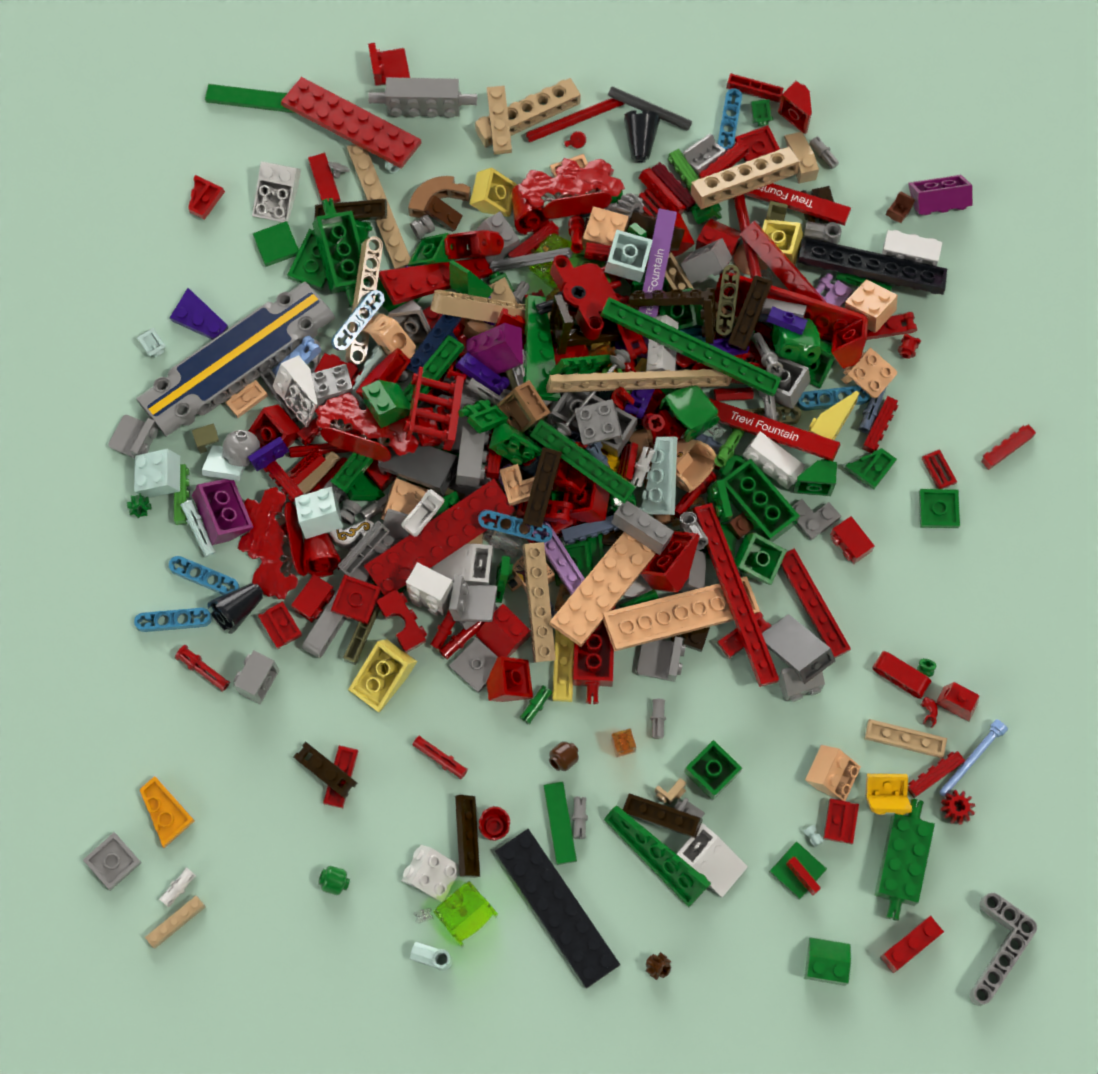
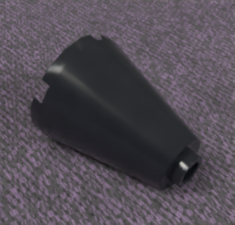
(641, 133)
(235, 606)

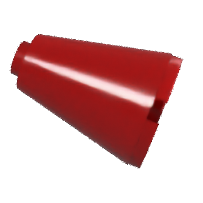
(526, 217)
(320, 556)

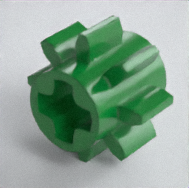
(139, 505)

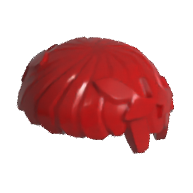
(494, 823)

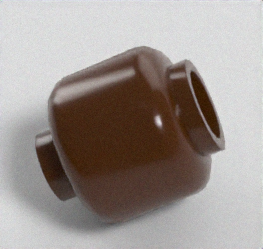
(563, 756)

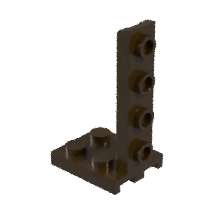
(677, 297)
(567, 334)

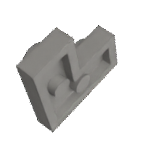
(815, 523)

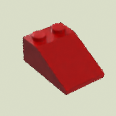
(673, 565)

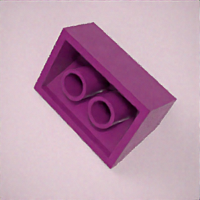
(941, 194)
(498, 347)
(221, 510)

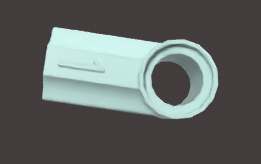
(429, 955)

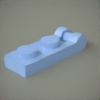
(307, 343)

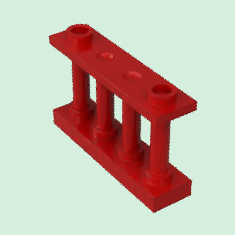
(451, 404)

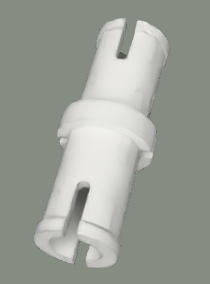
(642, 466)
(177, 887)

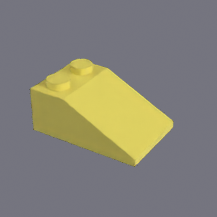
(832, 420)
(382, 674)

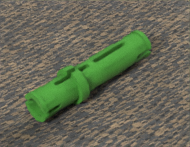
(726, 451)

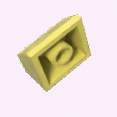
(492, 192)
(786, 236)

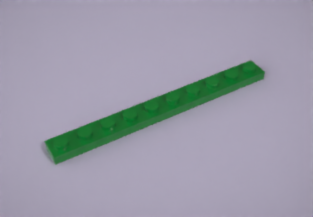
(690, 346)
(433, 369)

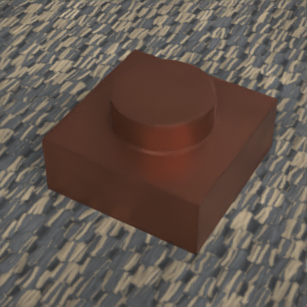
(740, 526)

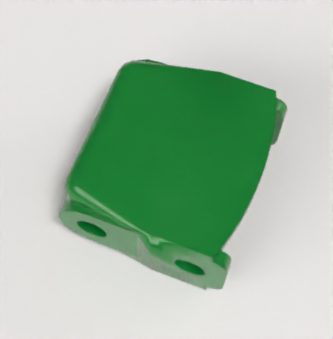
(796, 346)
(692, 410)

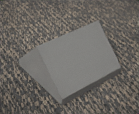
(412, 321)

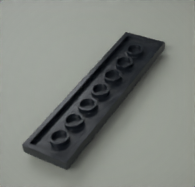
(873, 265)
(557, 908)

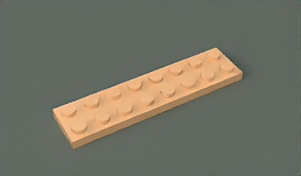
(602, 589)
(671, 616)

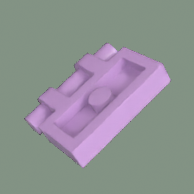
(837, 293)

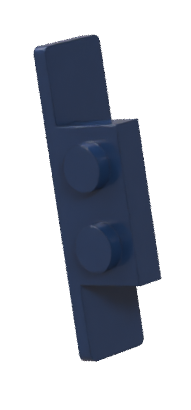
(434, 339)

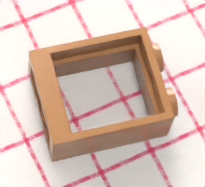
(531, 403)

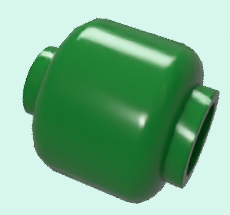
(333, 880)

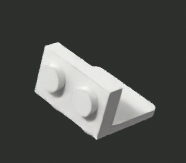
(431, 872)

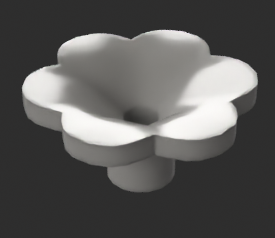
(338, 168)

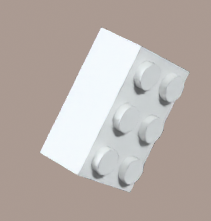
(429, 589)

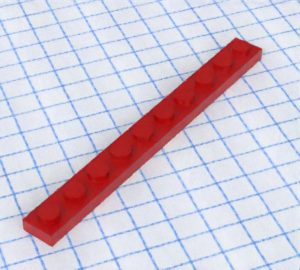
(736, 596)

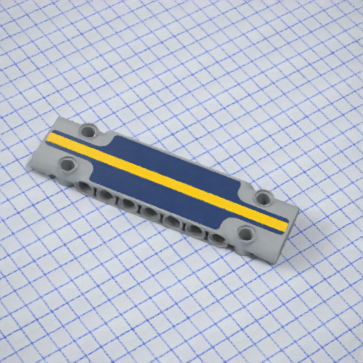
(235, 358)

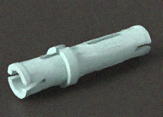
(194, 521)

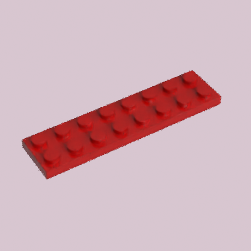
(351, 122)
(824, 315)
(438, 538)

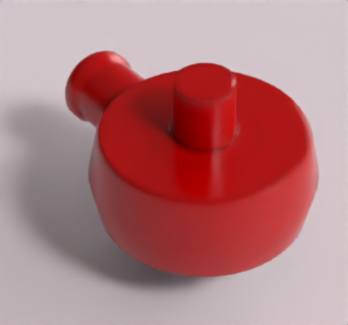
(577, 140)

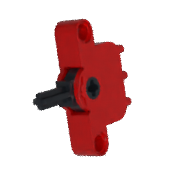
(585, 292)

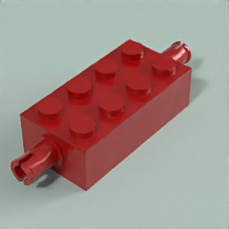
(594, 663)

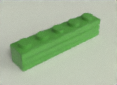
(683, 168)
(182, 496)

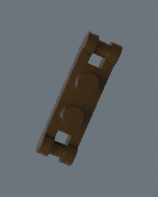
(325, 770)

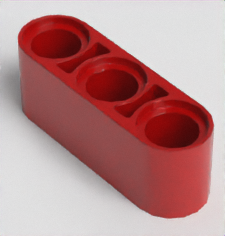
(901, 674)

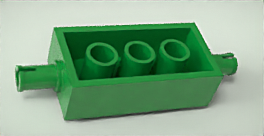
(339, 249)
(904, 860)

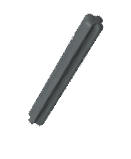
(641, 104)
(528, 260)

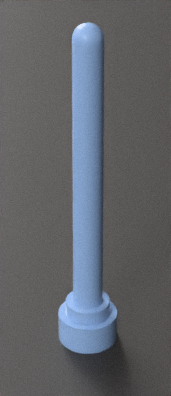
(997, 728)

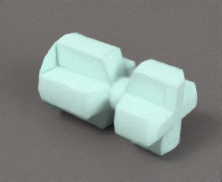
(815, 839)

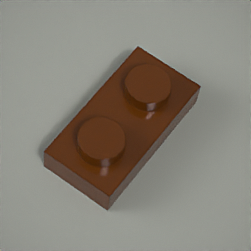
(443, 213)

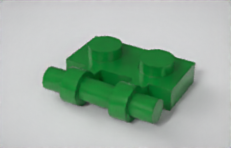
(482, 416)
(719, 498)

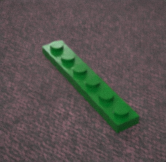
(583, 461)

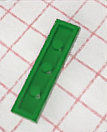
(560, 823)

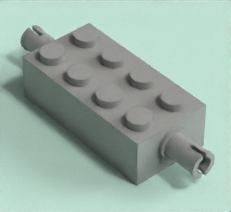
(423, 97)

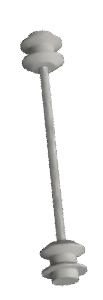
(618, 362)

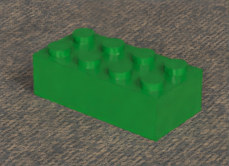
(760, 501)

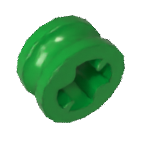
(927, 667)

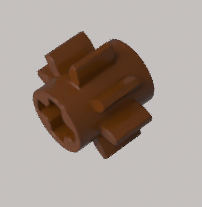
(658, 966)

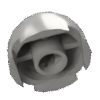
(239, 446)

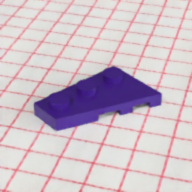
(197, 316)

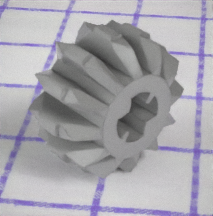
(628, 204)

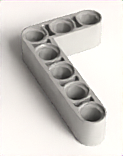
(1005, 950)

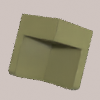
(776, 211)
(205, 436)

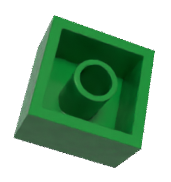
(713, 770)

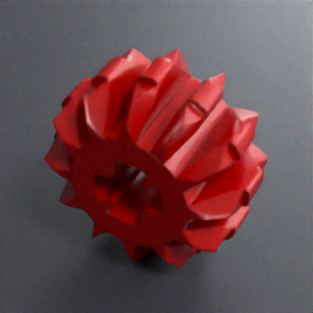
(949, 807)

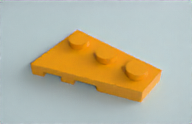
(166, 812)

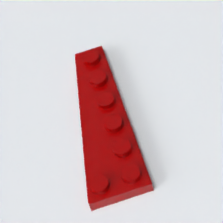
(423, 280)

